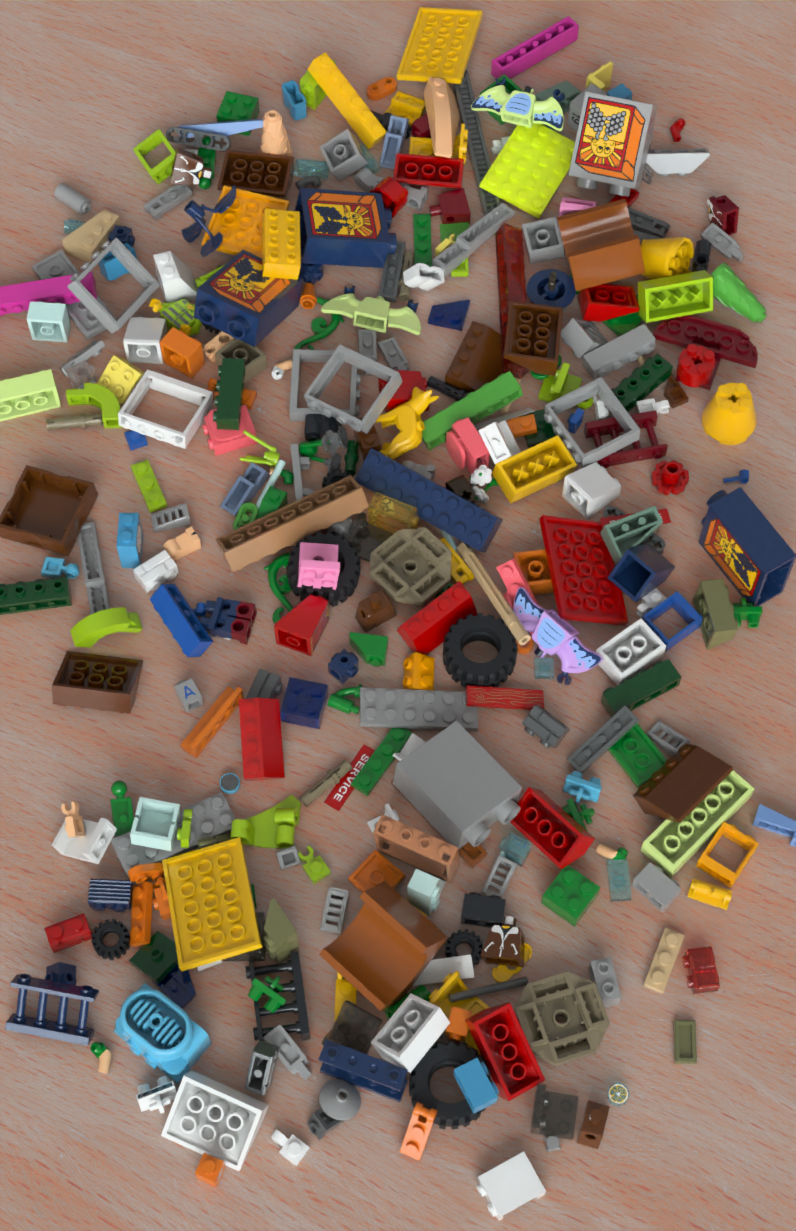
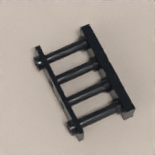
(298, 1006)

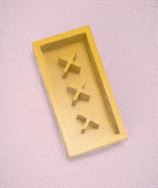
(281, 244)
(534, 469)

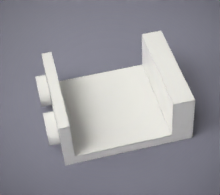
(499, 441)
(88, 847)
(510, 1185)

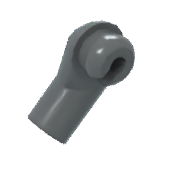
(308, 180)

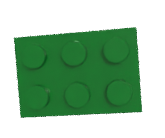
(637, 755)

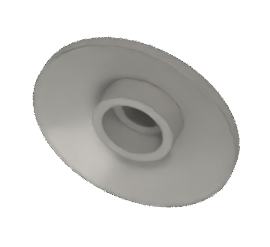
(338, 1107)

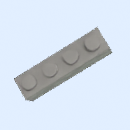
(619, 352)

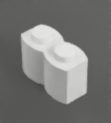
(423, 276)

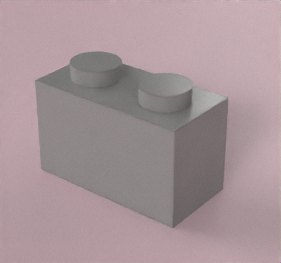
(656, 886)

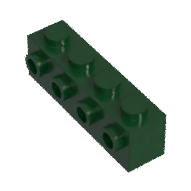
(642, 381)
(230, 394)
(35, 595)
(641, 688)

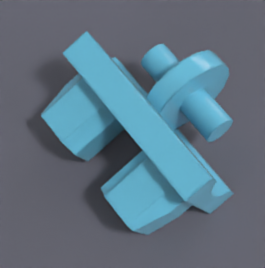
(581, 788)

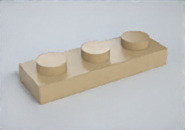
(664, 960)

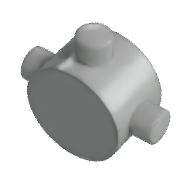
(552, 1143)

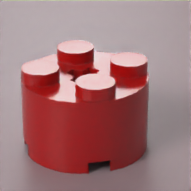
(393, 194)
(695, 365)

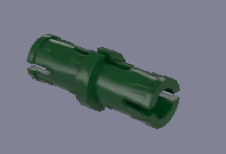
(351, 457)

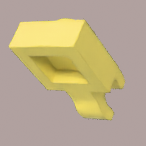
(445, 244)

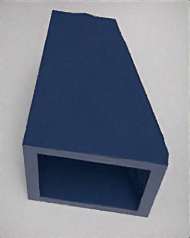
(640, 571)

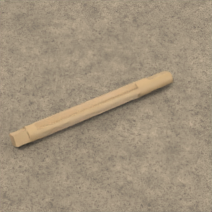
(494, 594)

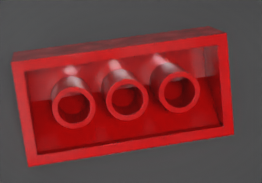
(428, 170)
(429, 626)
(261, 739)
(551, 828)
(505, 1050)

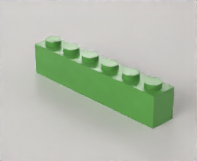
(475, 406)

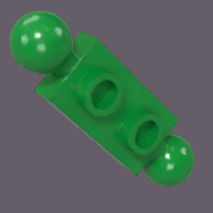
(209, 159)
(121, 809)

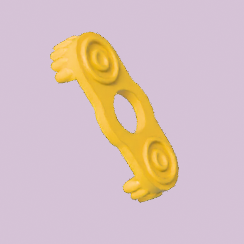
(503, 974)

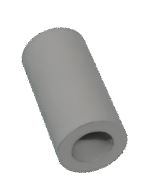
(72, 198)

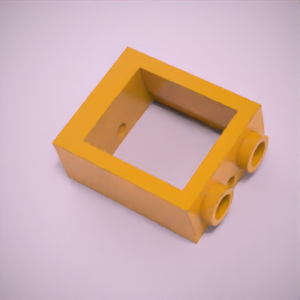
(717, 870)

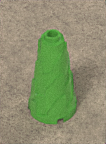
(734, 294)

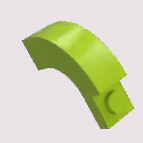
(100, 397)
(102, 623)

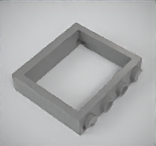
(132, 266)
(299, 355)
(328, 372)
(613, 404)

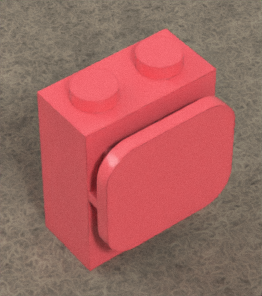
(228, 440)
(466, 446)

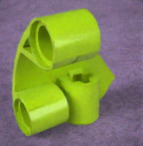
(270, 828)

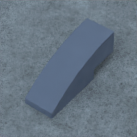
(393, 140)
(244, 488)

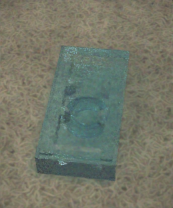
(618, 880)

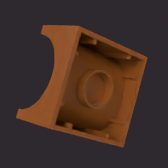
(600, 245)
(384, 946)

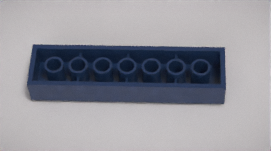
(433, 501)

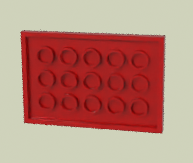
(580, 571)

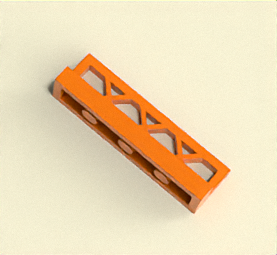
(212, 721)

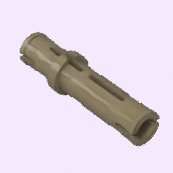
(405, 291)
(74, 422)
(332, 777)

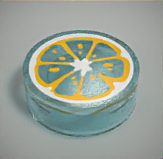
(617, 1094)

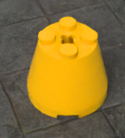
(666, 256)
(730, 414)

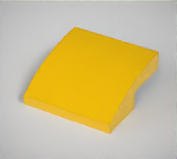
(407, 107)

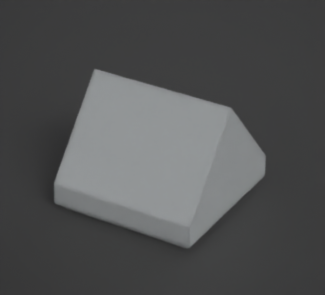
(288, 857)

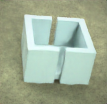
(157, 824)

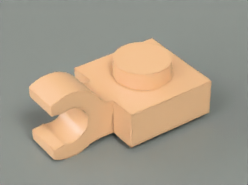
(74, 823)

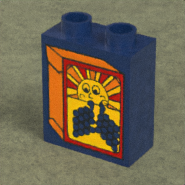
(344, 228)
(244, 301)
(746, 546)

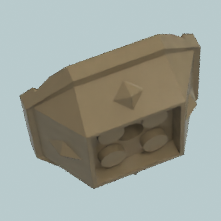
(414, 550)
(566, 997)

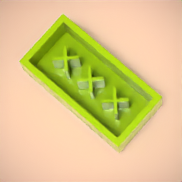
(675, 296)

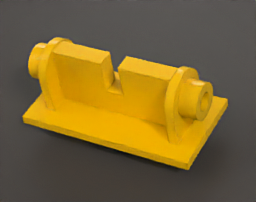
(709, 894)

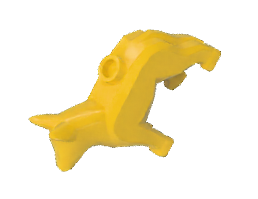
(408, 420)

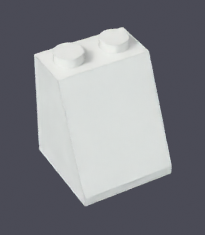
(174, 278)
(143, 340)
(590, 489)

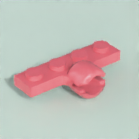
(513, 579)

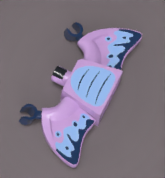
(554, 636)

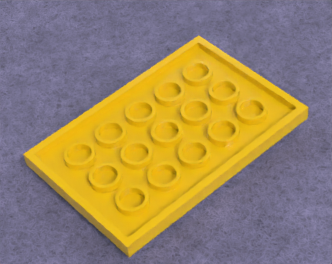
(440, 44)
(211, 904)

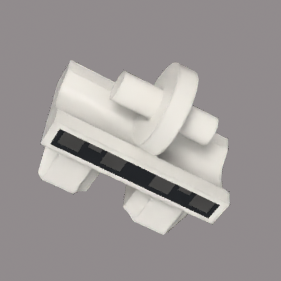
(158, 1096)

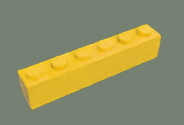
(347, 100)

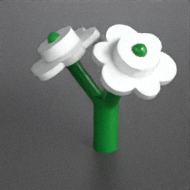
(480, 477)

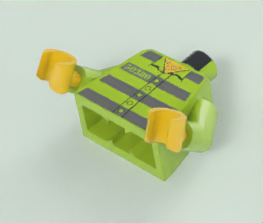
(178, 315)

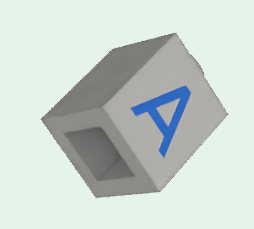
(188, 695)

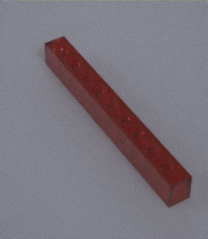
(510, 284)

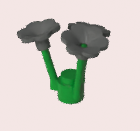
(330, 442)

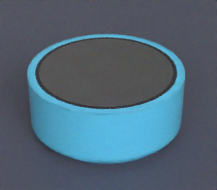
(229, 783)

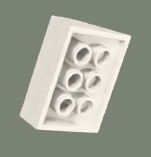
(214, 1119)

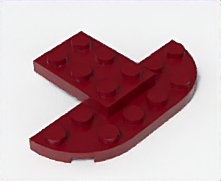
(722, 339)

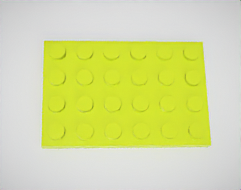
(530, 168)

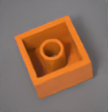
(182, 352)
(535, 570)

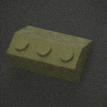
(717, 612)
(279, 934)

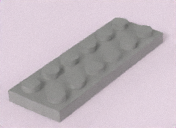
(57, 266)
(415, 709)
(209, 819)

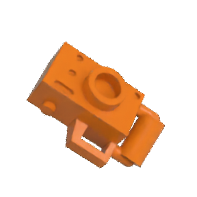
(161, 901)

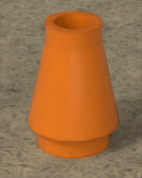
(308, 297)

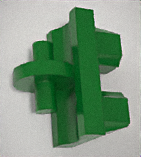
(747, 612)
(585, 814)
(259, 988)

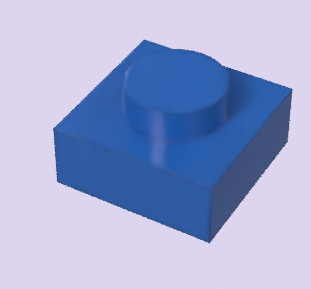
(575, 420)
(135, 440)

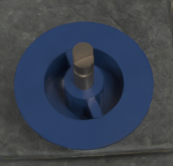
(551, 288)

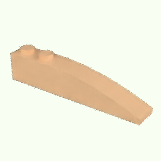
(442, 116)

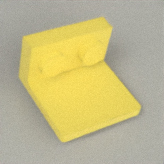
(601, 77)
(120, 378)

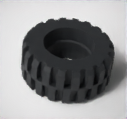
(349, 568)
(479, 629)
(419, 1083)

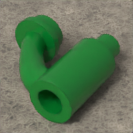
(342, 704)

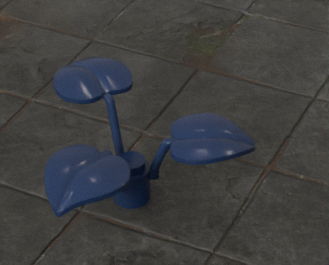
(197, 213)

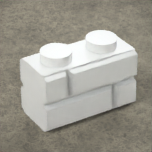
(156, 571)

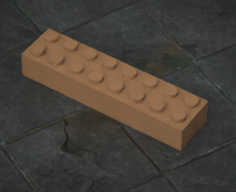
(292, 523)

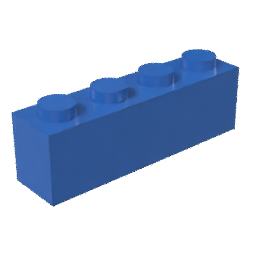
(181, 620)

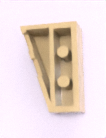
(90, 236)

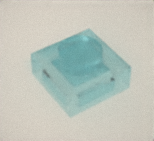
(543, 668)

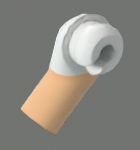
(279, 369)

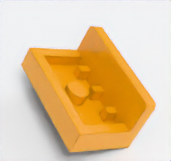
(418, 672)

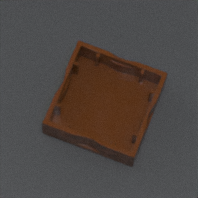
(47, 510)

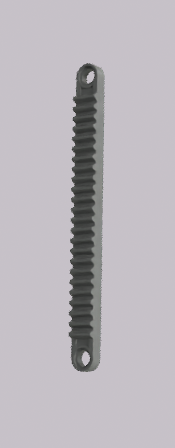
(475, 141)

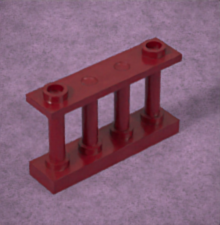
(612, 427)

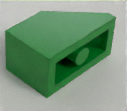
(272, 501)
(370, 647)

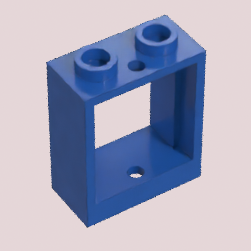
(684, 609)

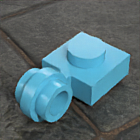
(55, 567)

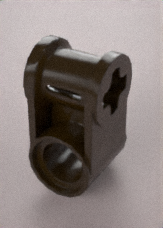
(461, 487)

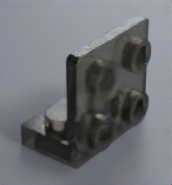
(365, 536)
(354, 1028)
(554, 1114)

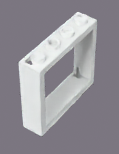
(171, 387)

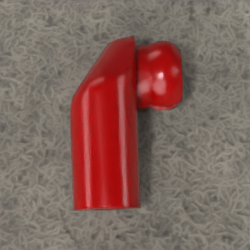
(676, 128)

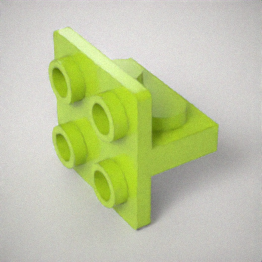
(559, 385)

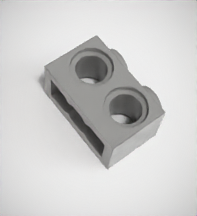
(604, 976)

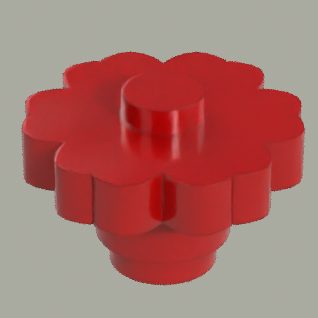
(670, 477)

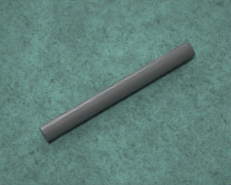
(487, 989)

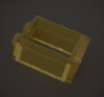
(391, 514)

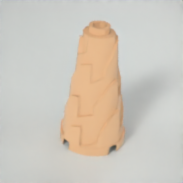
(274, 135)

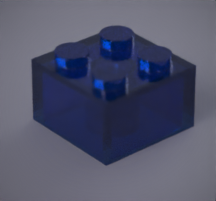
(304, 703)

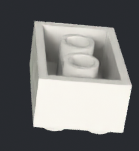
(630, 652)
(410, 1032)

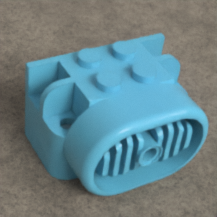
(161, 1032)

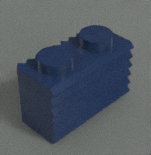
(110, 894)

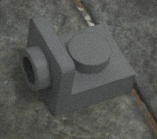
(321, 1123)

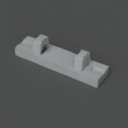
(299, 463)

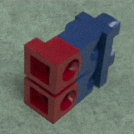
(229, 619)

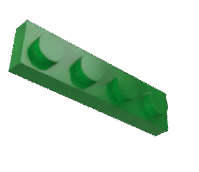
(422, 239)
(380, 760)

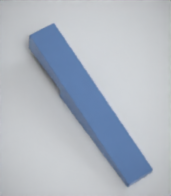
(224, 128)
(775, 822)

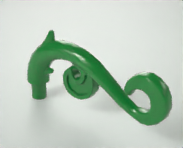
(316, 324)
(279, 590)

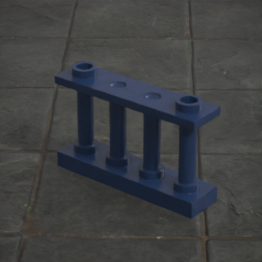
(40, 1025)
(363, 1070)

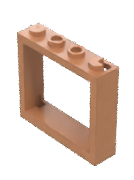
(416, 848)

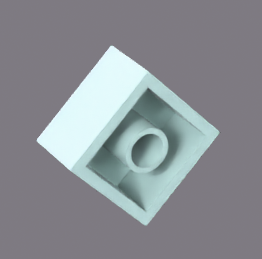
(48, 321)

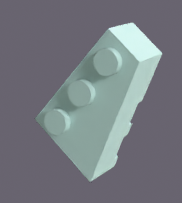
(424, 891)

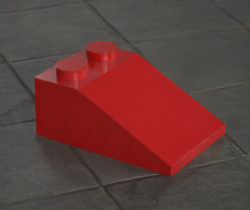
(607, 302)

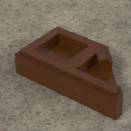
(675, 393)

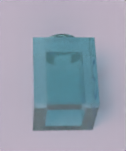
(515, 848)

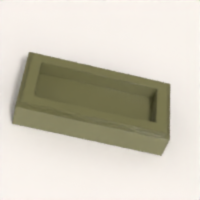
(684, 1042)

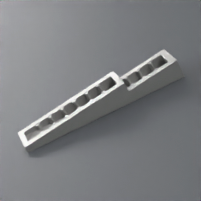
(472, 238)
(93, 568)

